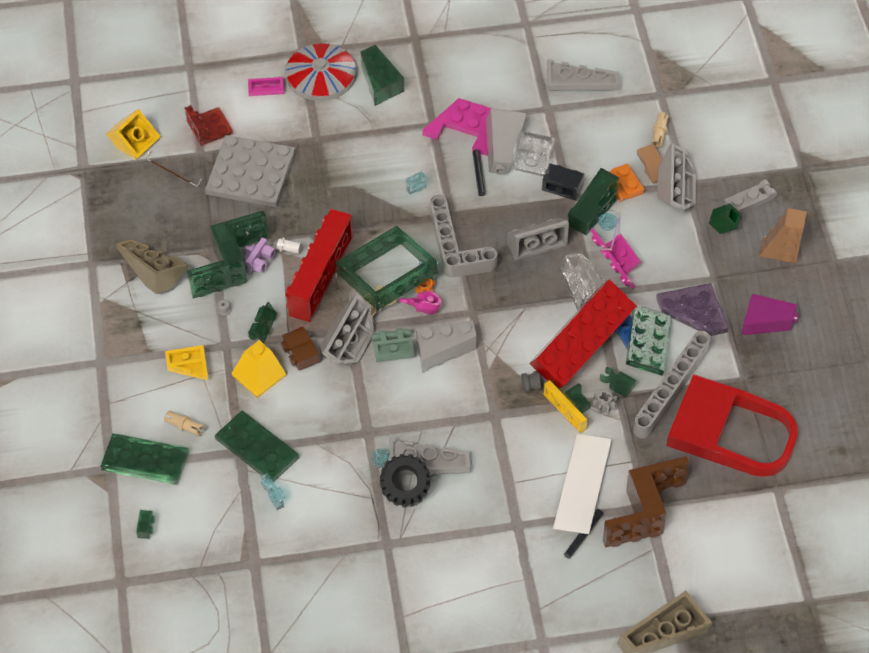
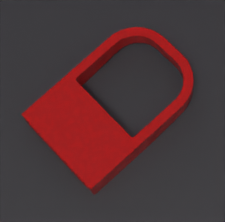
(704, 418)

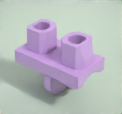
(254, 255)

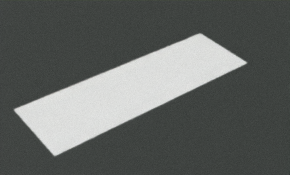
(582, 484)

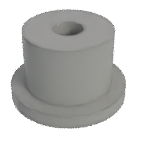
(223, 308)

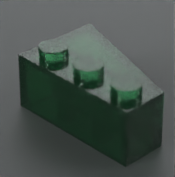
(381, 75)
(594, 202)

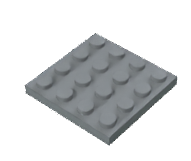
(250, 171)

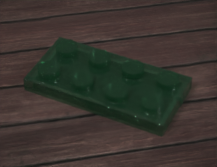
(648, 340)
(256, 446)
(144, 459)

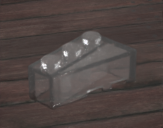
(580, 277)

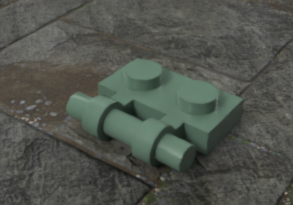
(393, 349)

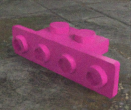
(621, 255)

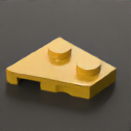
(188, 362)

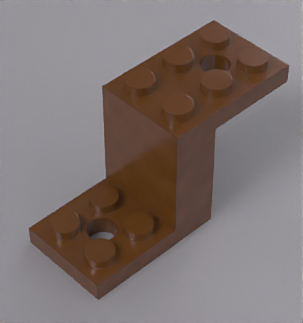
(643, 492)

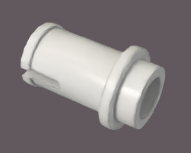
(290, 246)

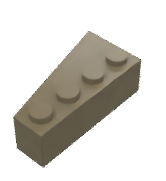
(666, 626)

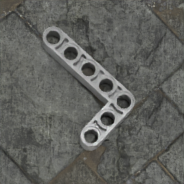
(457, 262)

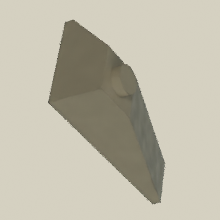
(152, 267)

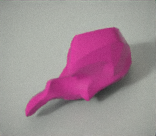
(428, 303)

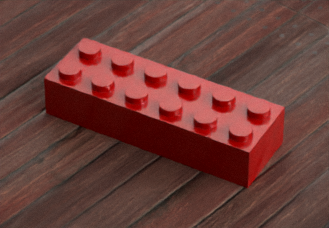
(319, 265)
(583, 334)

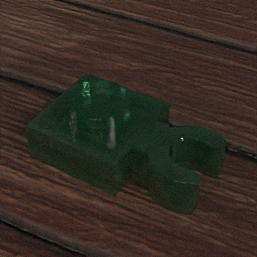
(619, 383)

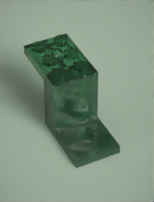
(230, 267)

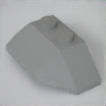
(676, 179)
(349, 333)

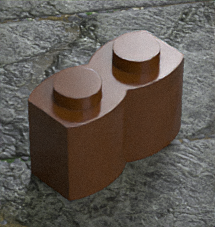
(300, 348)

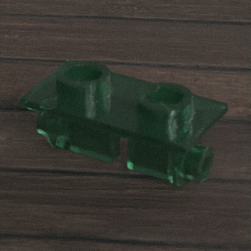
(265, 319)

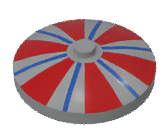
(320, 72)

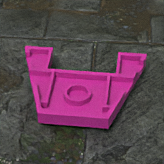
(465, 118)

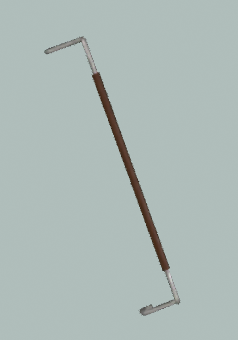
(175, 174)

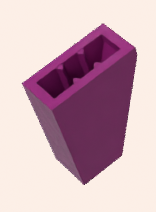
(768, 315)

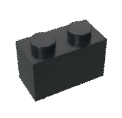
(563, 181)

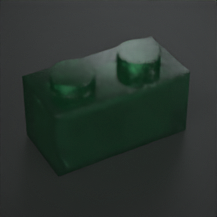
(144, 525)

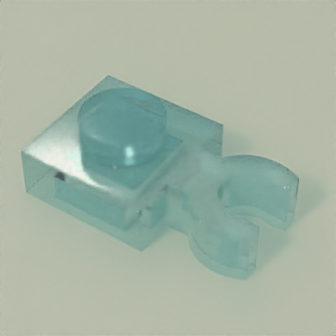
(275, 494)

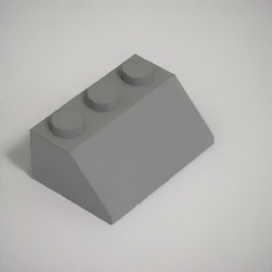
(538, 238)

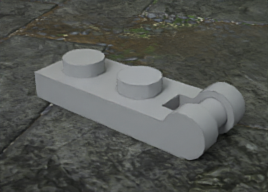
(752, 197)

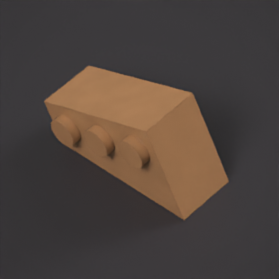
(785, 237)

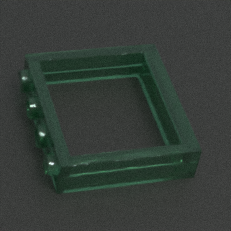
(376, 248)

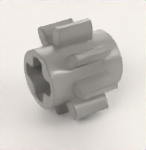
(604, 401)

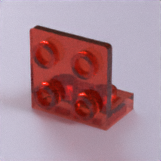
(207, 125)

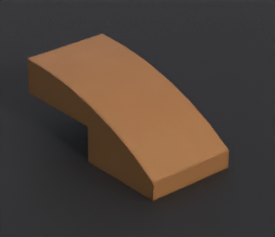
(651, 160)

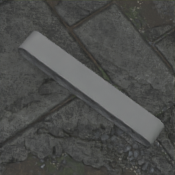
(688, 361)

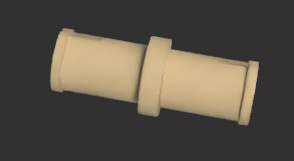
(660, 129)
(184, 423)

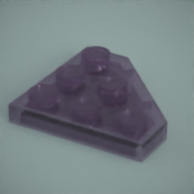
(695, 308)

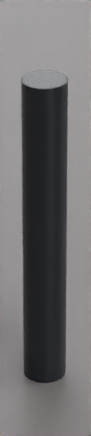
(478, 172)
(581, 536)

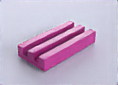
(264, 88)

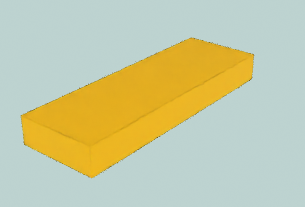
(565, 407)

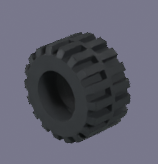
(405, 463)

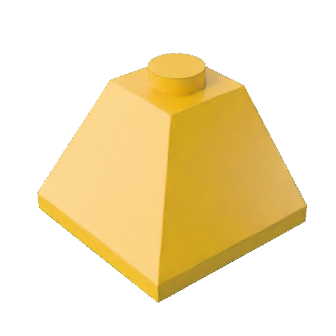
(133, 134)
(258, 369)

